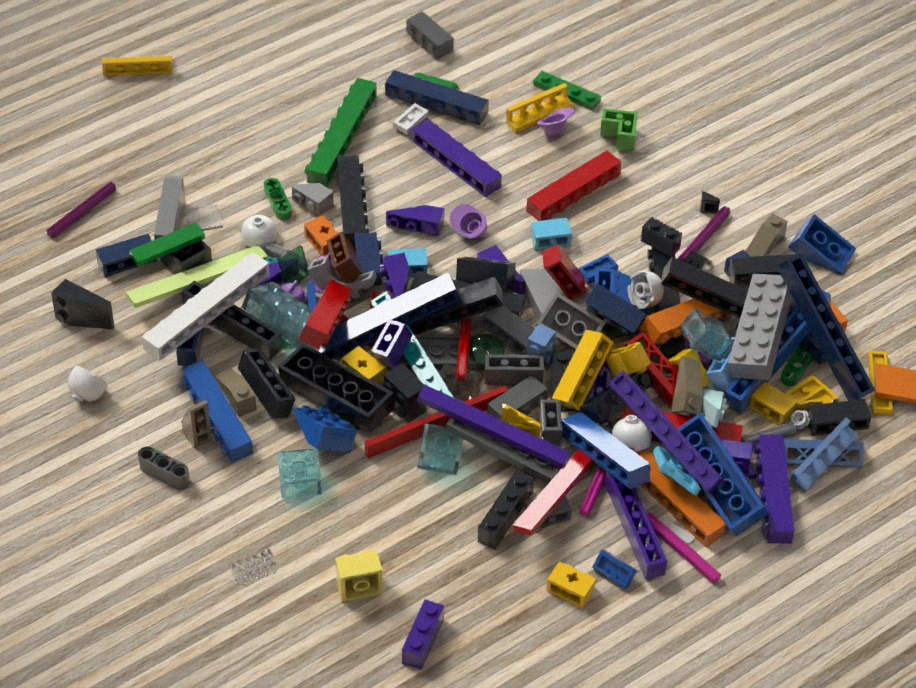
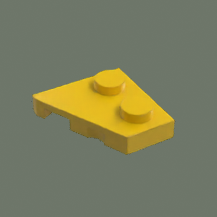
(811, 392)
(520, 420)

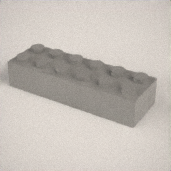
(760, 328)

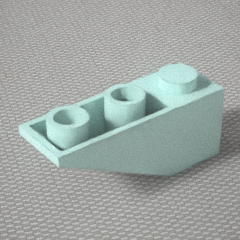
(713, 406)

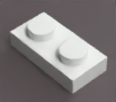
(410, 119)

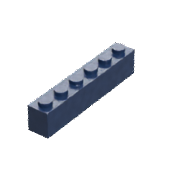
(436, 97)

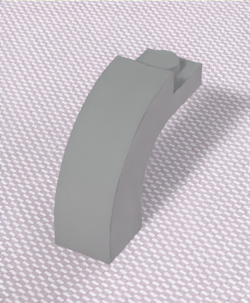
(323, 271)

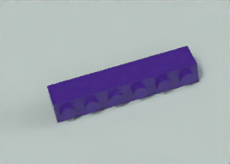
(457, 158)
(774, 488)
(637, 528)

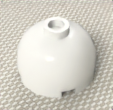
(258, 231)
(645, 289)
(85, 386)
(633, 433)

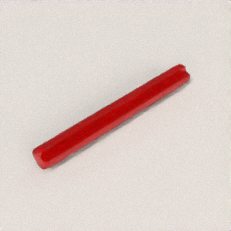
(463, 351)

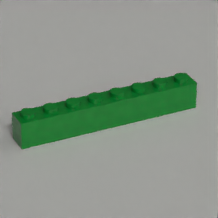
(341, 131)

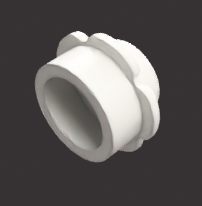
(800, 414)

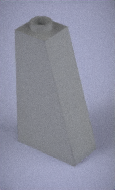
(171, 206)
(538, 289)

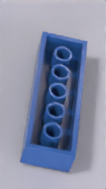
(735, 496)

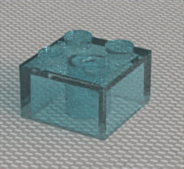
(706, 335)
(439, 450)
(299, 473)

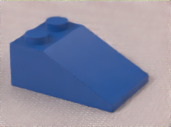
(822, 245)

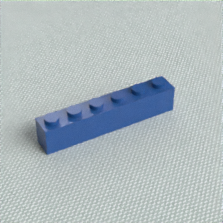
(223, 420)
(606, 450)

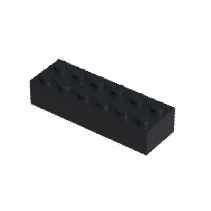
(337, 387)

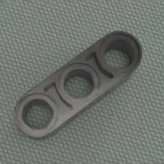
(163, 468)

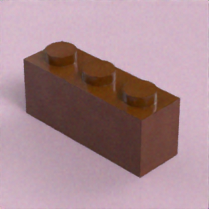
(344, 257)

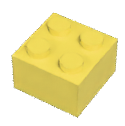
(359, 575)

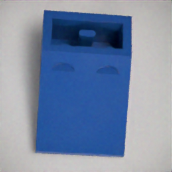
(616, 283)
(325, 429)

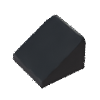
(709, 203)

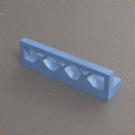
(807, 443)
(824, 456)

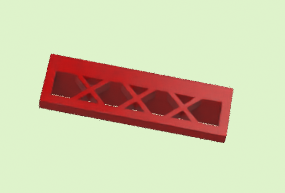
(663, 386)

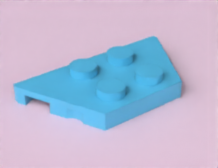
(671, 466)

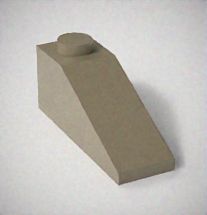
(768, 236)
(688, 389)
(236, 391)
(197, 424)

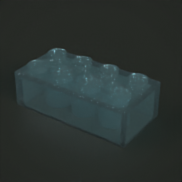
(278, 310)

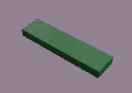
(167, 244)

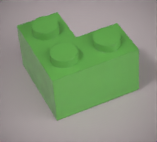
(620, 125)

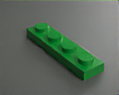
(574, 92)

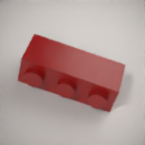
(564, 272)

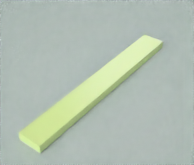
(178, 282)

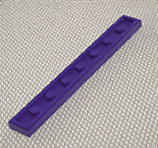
(493, 426)
(666, 432)

